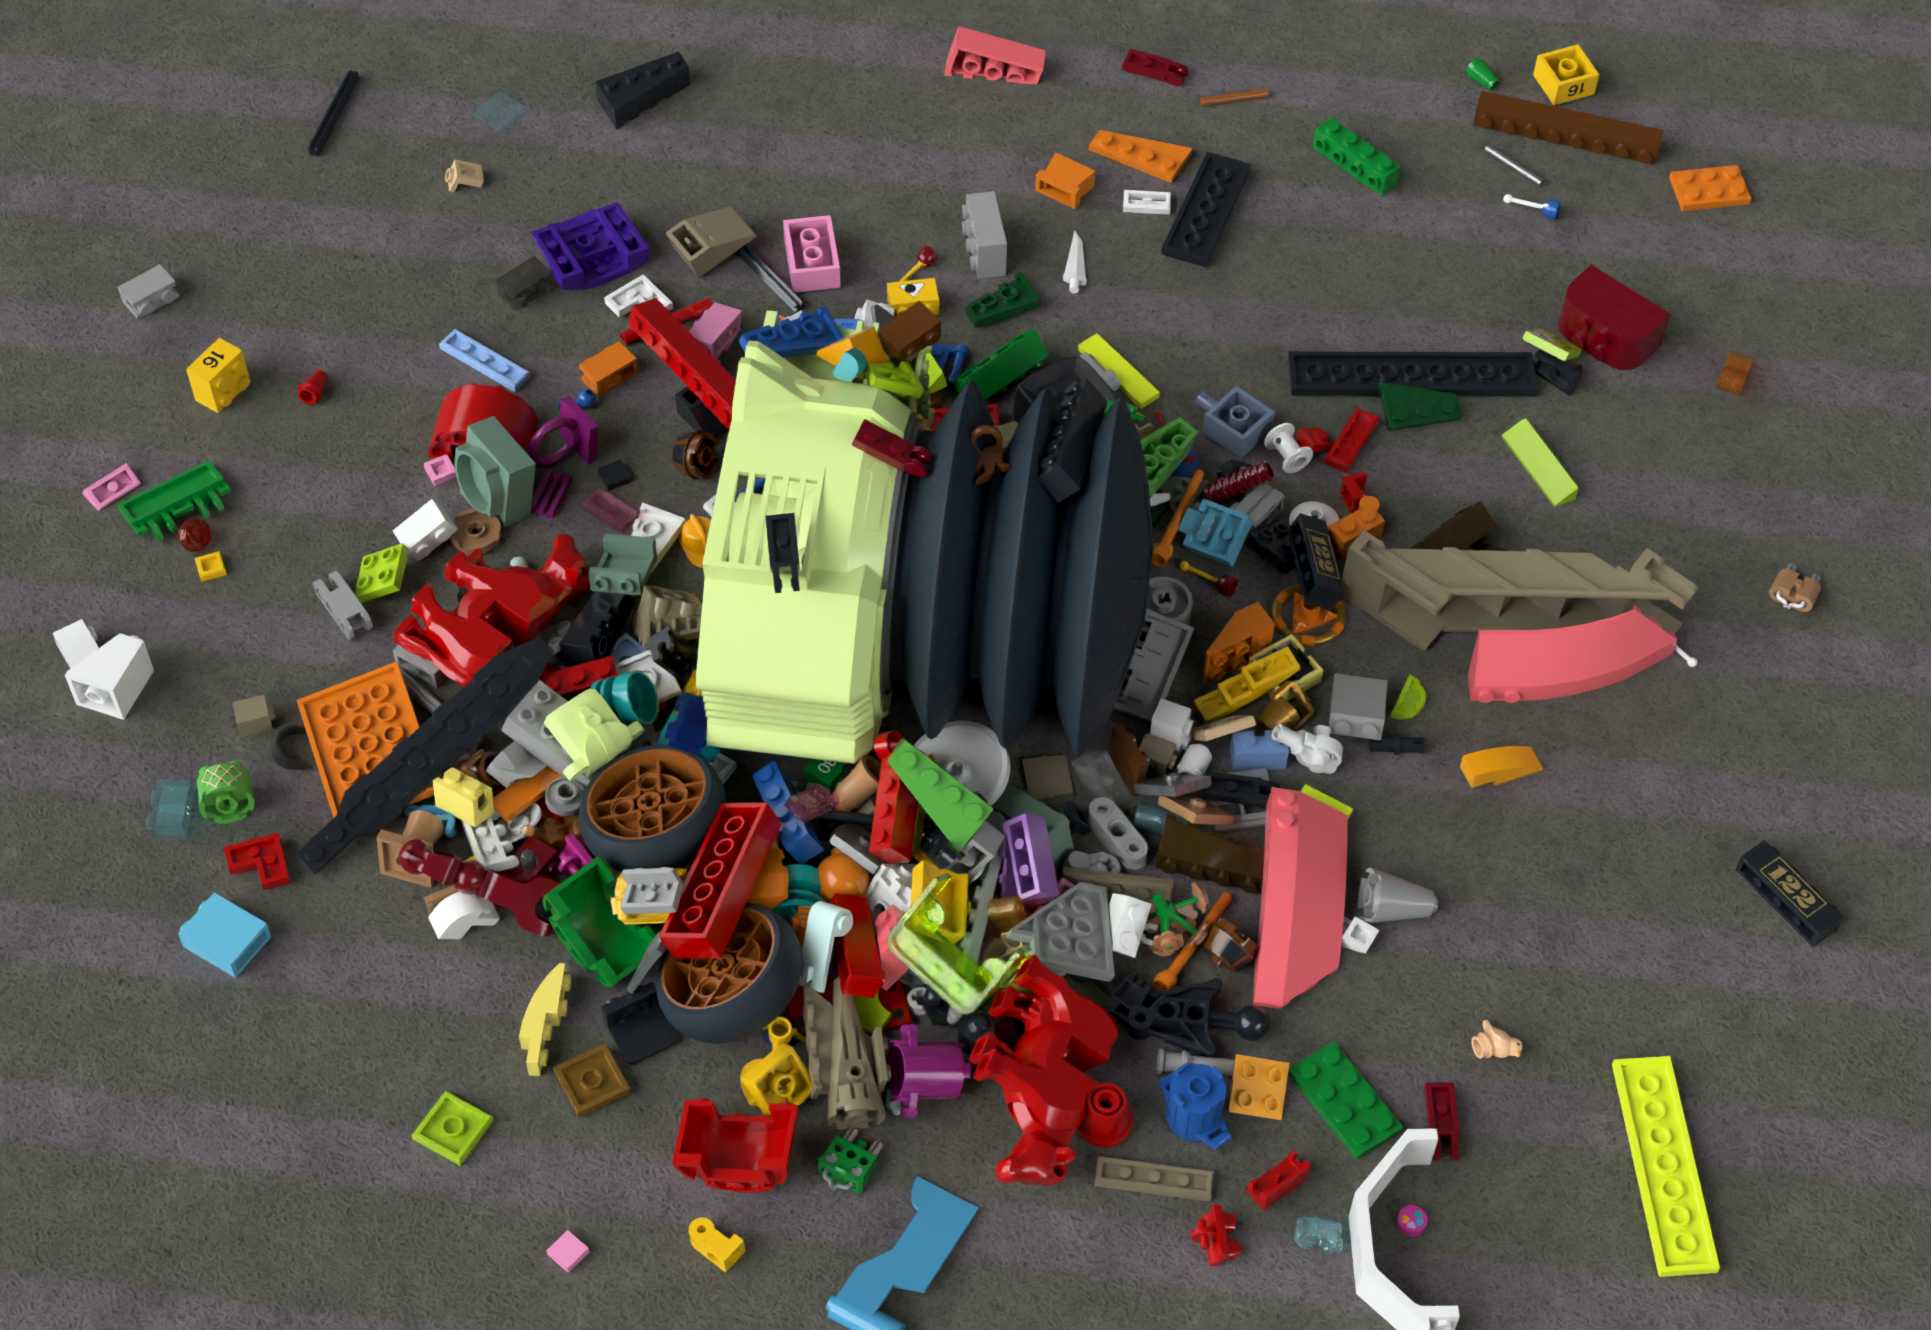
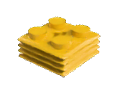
(783, 1068)

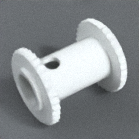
(1294, 455)

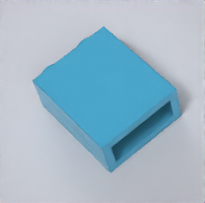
(224, 934)

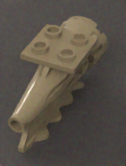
(844, 1060)

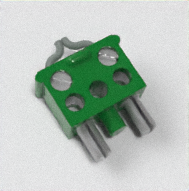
(848, 1162)

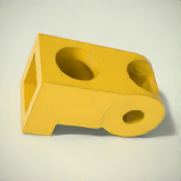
(715, 1245)

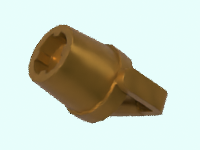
(1282, 712)

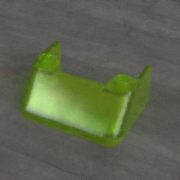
(939, 962)

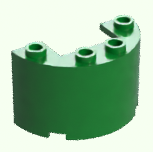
(589, 928)

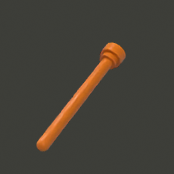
(1161, 551)
(1168, 978)

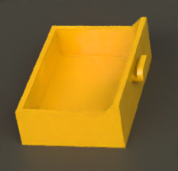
(952, 897)

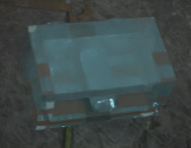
(171, 809)

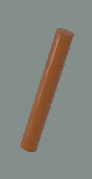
(1234, 97)

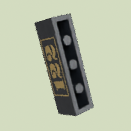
(1315, 562)
(1789, 893)

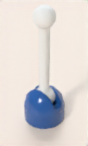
(1549, 208)

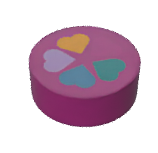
(1412, 1220)

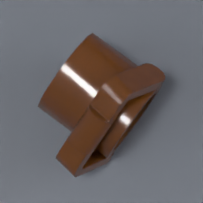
(477, 766)

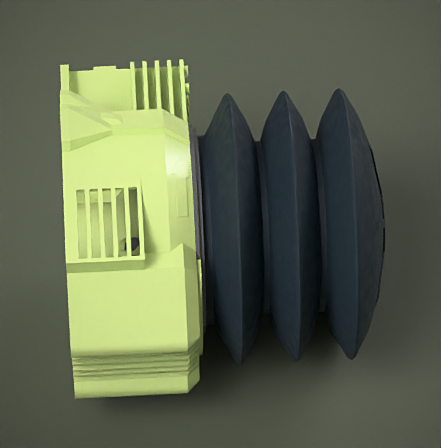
(912, 570)

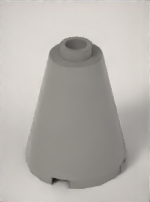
(1393, 898)

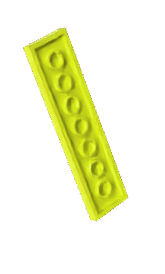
(1665, 1167)

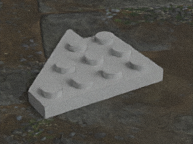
(1072, 933)

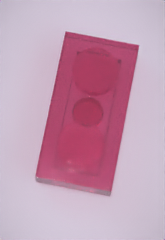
(610, 510)
(811, 803)

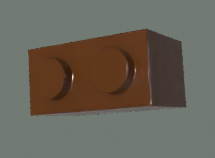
(910, 333)

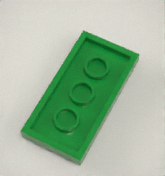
(1345, 1100)

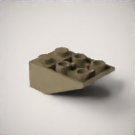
(709, 238)

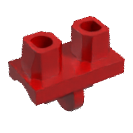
(1213, 1236)

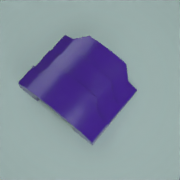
(592, 248)

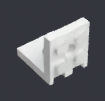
(890, 886)

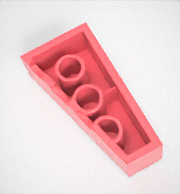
(993, 57)

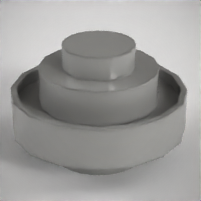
(564, 796)

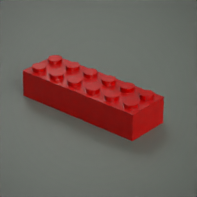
(721, 880)

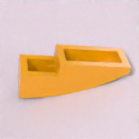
(1499, 765)

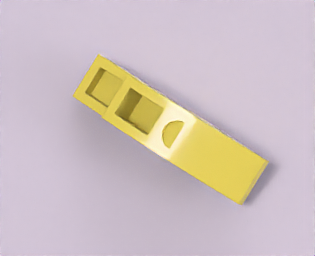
(541, 1014)

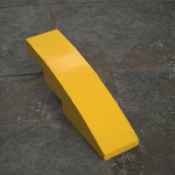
(1247, 686)

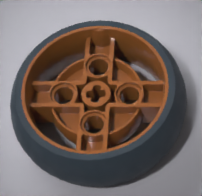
(650, 808)
(740, 990)

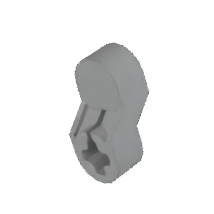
(1095, 861)

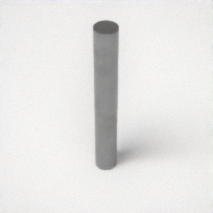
(1514, 165)

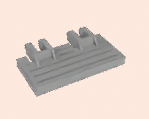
(1153, 665)

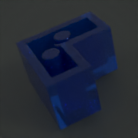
(690, 727)

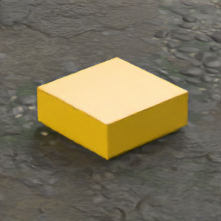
(210, 566)

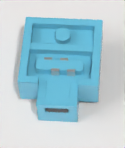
(1215, 532)

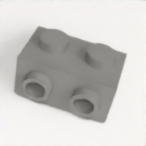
(651, 890)

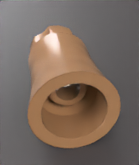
(858, 785)

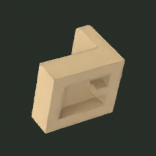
(464, 173)

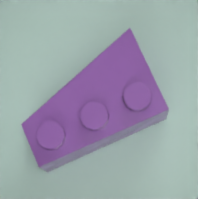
(1027, 861)

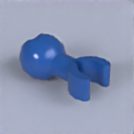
(585, 399)

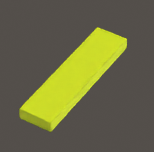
(1131, 381)

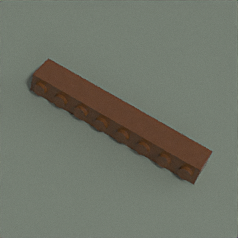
(1568, 127)

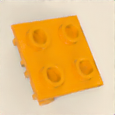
(1258, 1087)

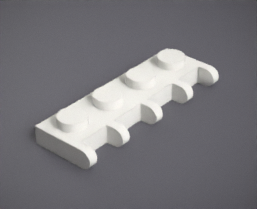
(487, 845)

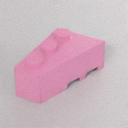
(717, 328)

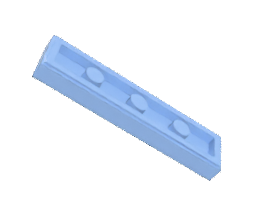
(485, 360)

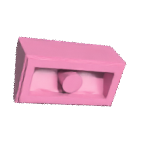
(111, 487)

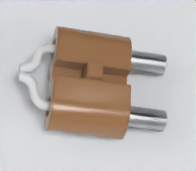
(1799, 592)

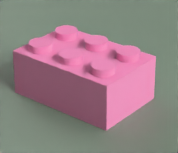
(811, 253)

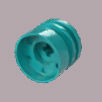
(630, 697)
(802, 890)

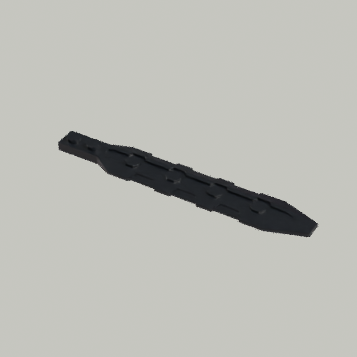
(429, 751)

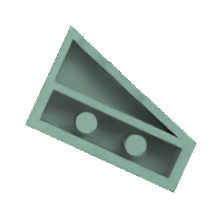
(1017, 802)

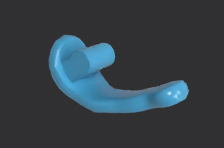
(446, 818)

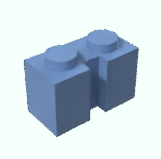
(1257, 752)

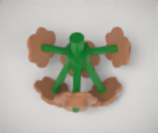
(1178, 916)

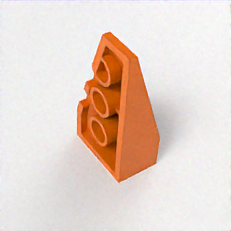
(772, 881)

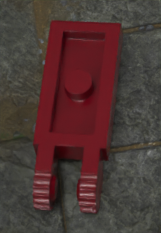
(1155, 67)
(892, 449)
(1443, 1116)

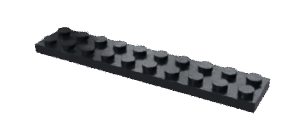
(1438, 371)

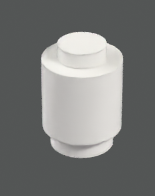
(1195, 760)

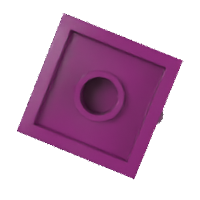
(575, 428)

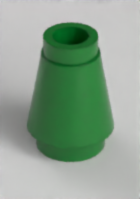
(1482, 74)

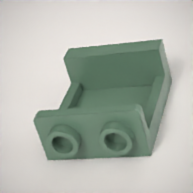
(624, 564)

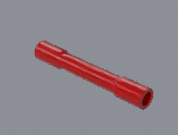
(691, 312)

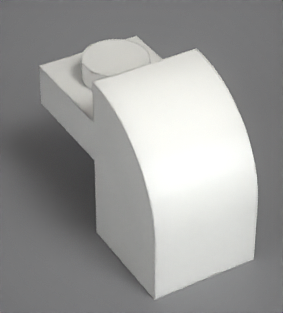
(459, 912)

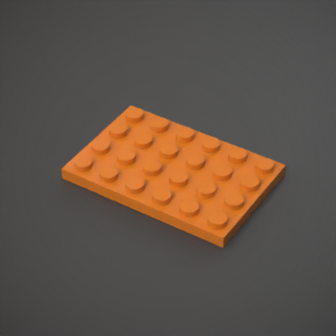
(357, 727)

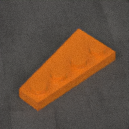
(1146, 155)

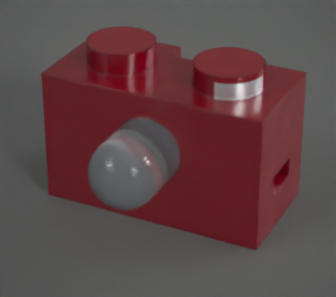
(534, 859)

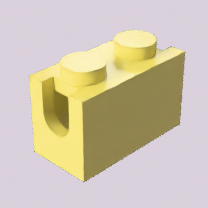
(463, 797)

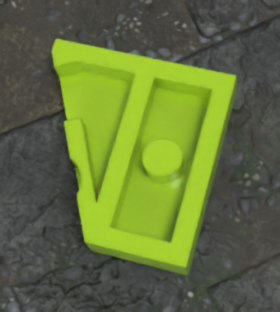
(894, 379)

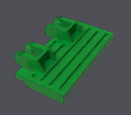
(174, 498)

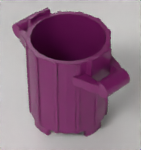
(924, 1070)

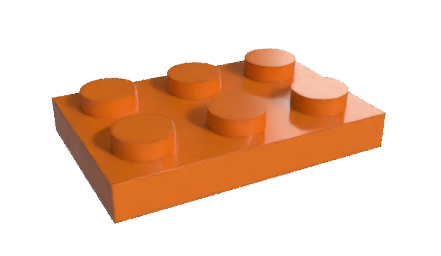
(1710, 188)

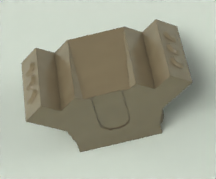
(666, 608)

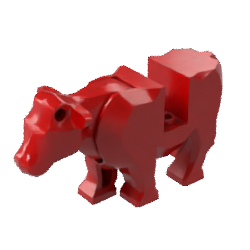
(497, 610)
(1046, 1070)

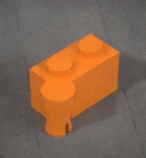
(1347, 529)

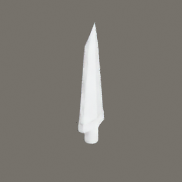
(1075, 266)

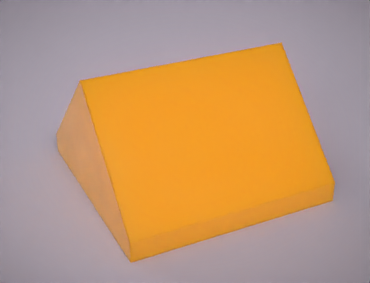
(865, 341)

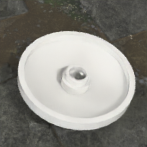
(971, 756)

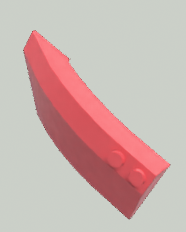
(1565, 659)
(1299, 897)

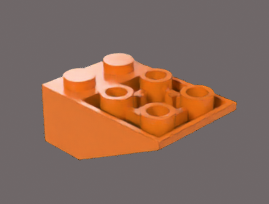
(1242, 637)

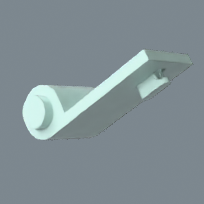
(823, 924)

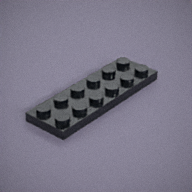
(1206, 209)

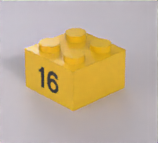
(1566, 74)
(218, 375)

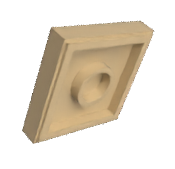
(1222, 727)

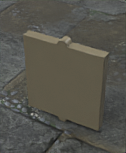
(1047, 777)

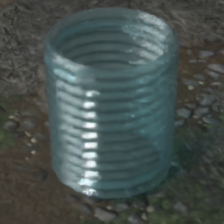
(1150, 817)

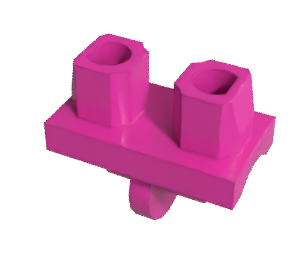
(574, 855)

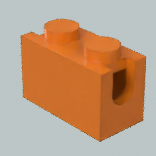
(609, 368)

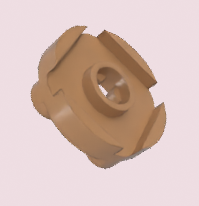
(485, 541)

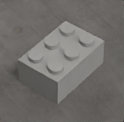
(985, 235)

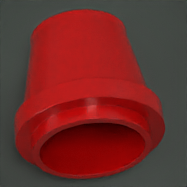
(1106, 1126)

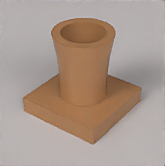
(420, 826)

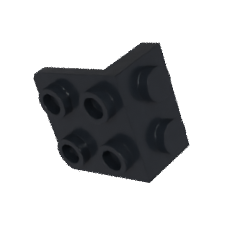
(638, 1024)

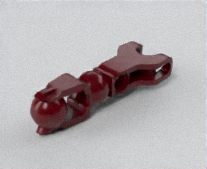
(472, 878)

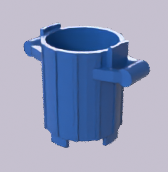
(1196, 1104)

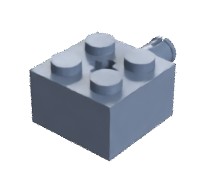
(1236, 420)

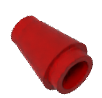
(313, 387)

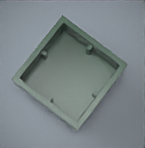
(495, 472)

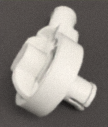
(1311, 749)

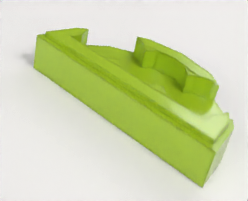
(1410, 700)

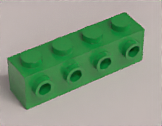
(1356, 156)
(1005, 365)

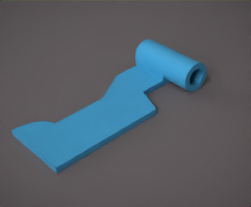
(909, 1265)

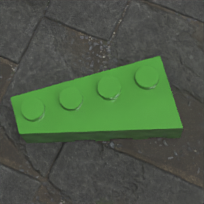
(1166, 450)
(945, 799)

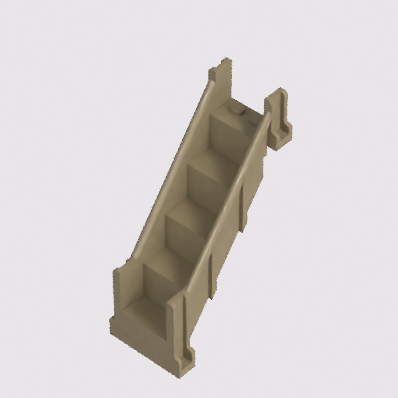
(1501, 590)

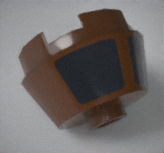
(695, 454)
(1228, 946)

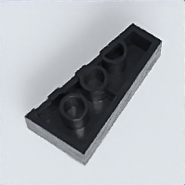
(641, 87)
(596, 628)

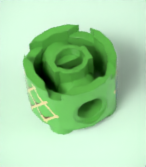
(225, 792)

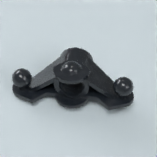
(971, 1025)

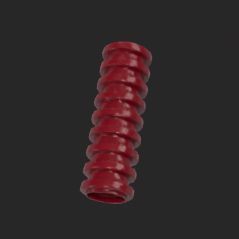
(1239, 482)

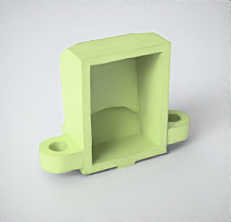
(590, 733)

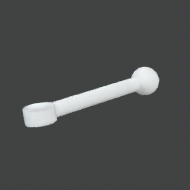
(1691, 661)

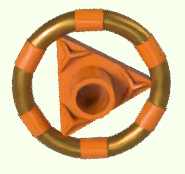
(1307, 618)

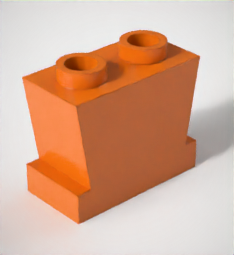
(1065, 180)

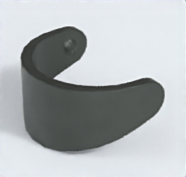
(277, 754)

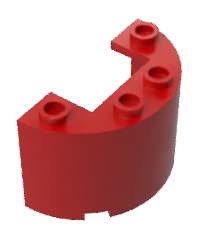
(475, 403)
(735, 1149)

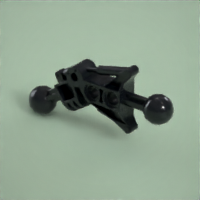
(1129, 1002)

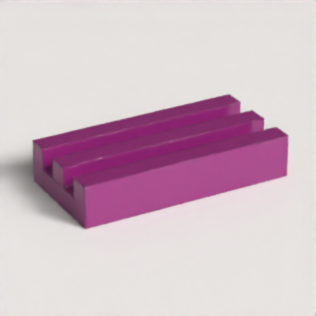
(566, 481)

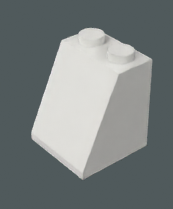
(111, 676)

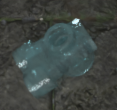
(1320, 1232)

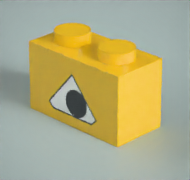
(907, 293)

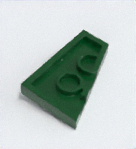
(1008, 301)
(1416, 407)

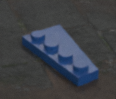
(798, 336)

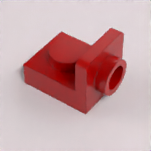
(1352, 490)

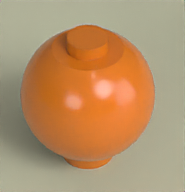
(842, 875)

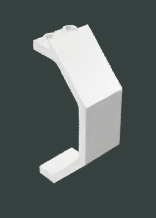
(1413, 1148)

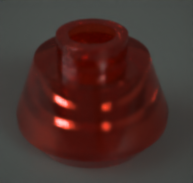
(194, 534)

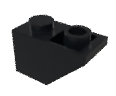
(697, 414)

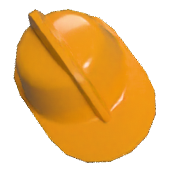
(694, 538)

